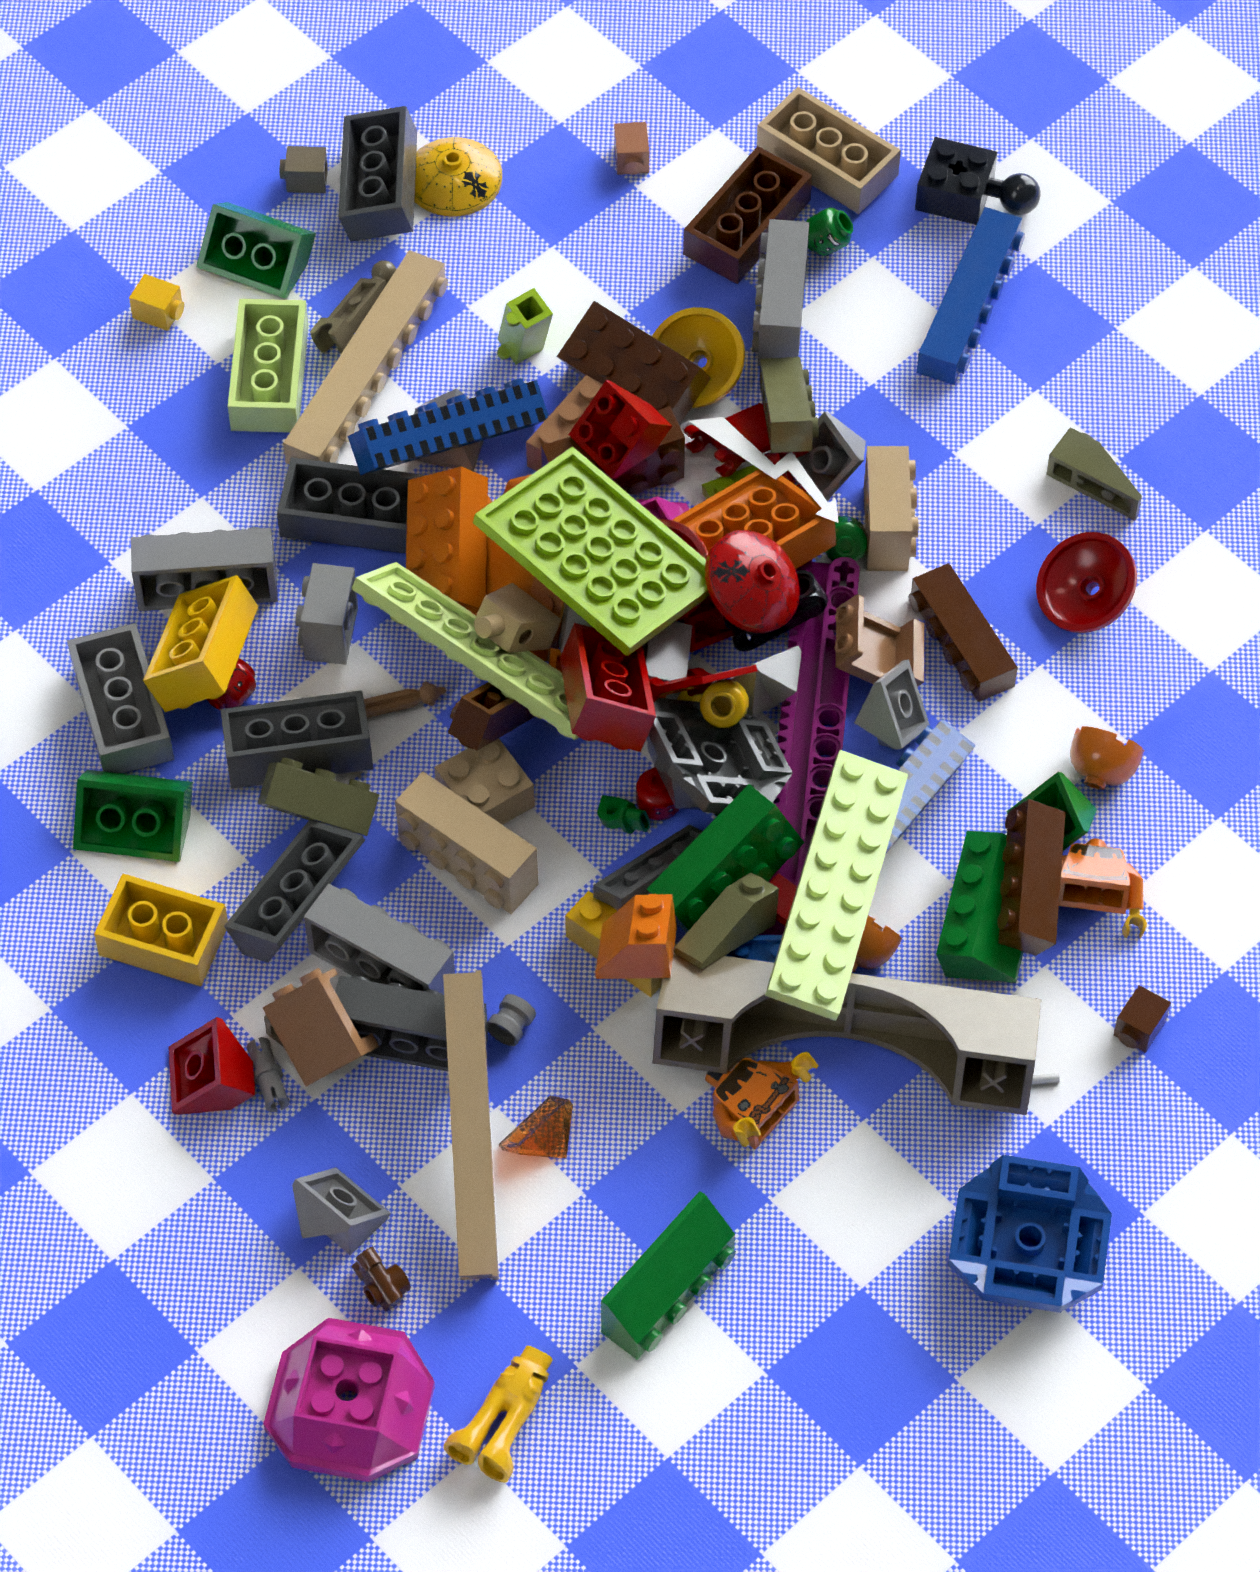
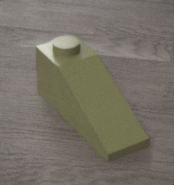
(1091, 471)
(730, 921)

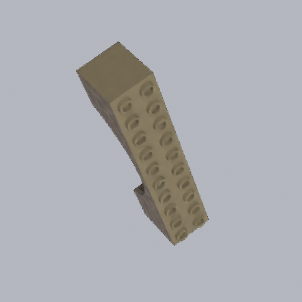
(965, 1039)

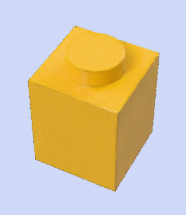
(156, 302)

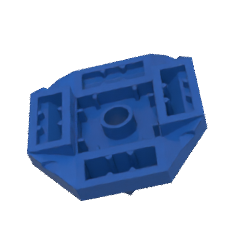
(1039, 1203)

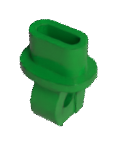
(625, 815)

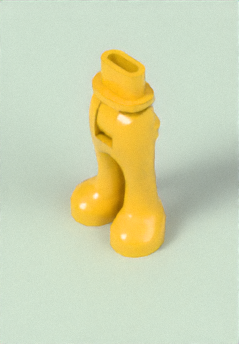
(513, 1392)

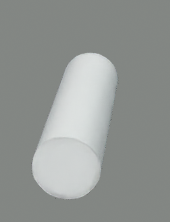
(1046, 1078)

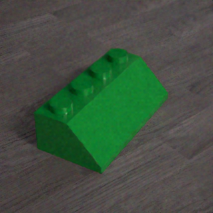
(970, 928)
(667, 1277)

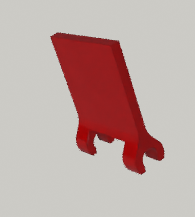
(748, 422)
(696, 681)

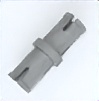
(268, 1074)

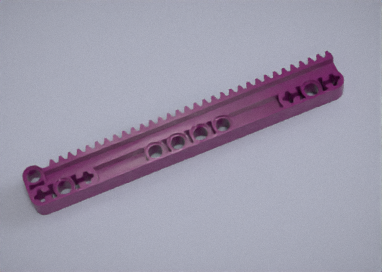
(818, 702)

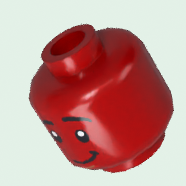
(239, 689)
(653, 796)

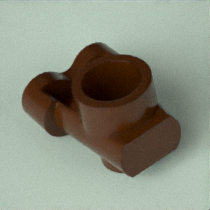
(383, 1285)

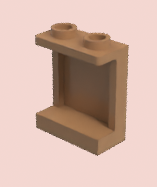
(873, 646)
(316, 1027)

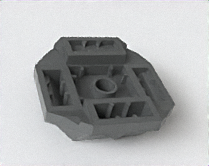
(710, 764)

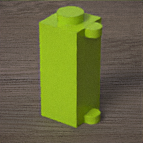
(524, 327)

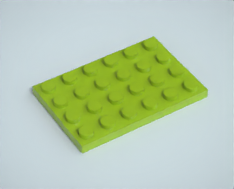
(597, 550)

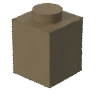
(305, 169)

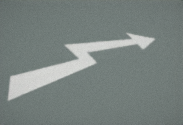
(730, 437)

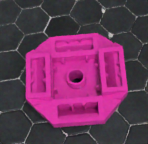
(356, 1436)

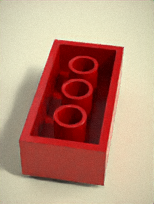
(606, 690)

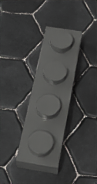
(644, 870)

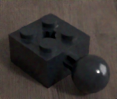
(962, 177)

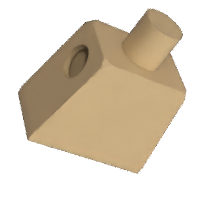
(516, 620)

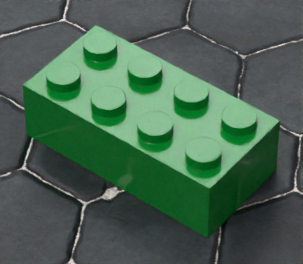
(741, 840)

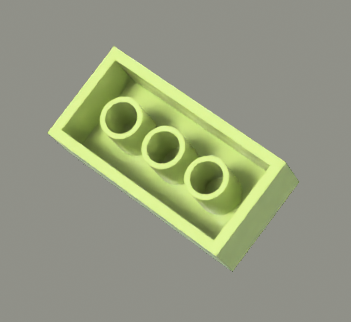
(268, 365)

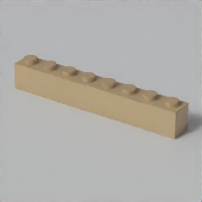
(367, 360)

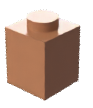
(631, 148)

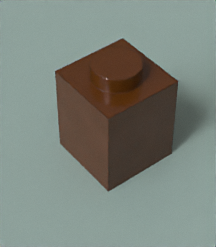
(1141, 1019)

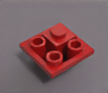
(619, 429)

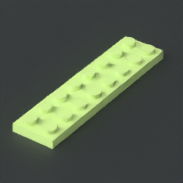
(452, 630)
(836, 885)

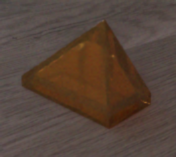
(543, 1131)

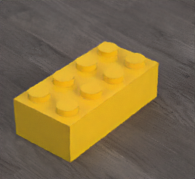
(201, 644)

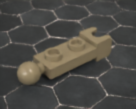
(352, 309)

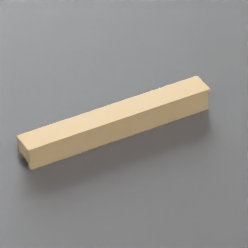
(470, 1126)

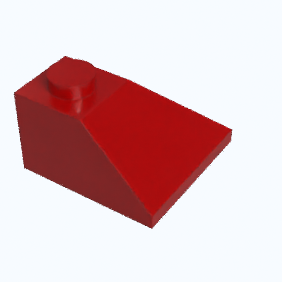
(209, 1071)

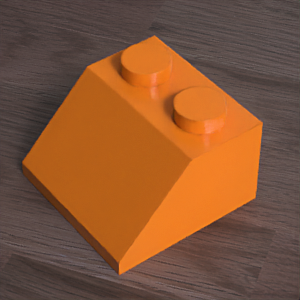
(638, 939)

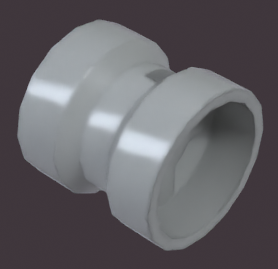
(512, 1018)

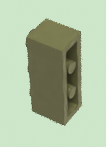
(318, 796)

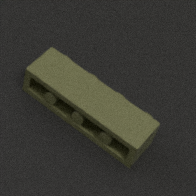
(788, 405)

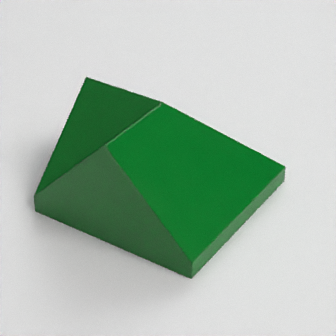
(1065, 796)

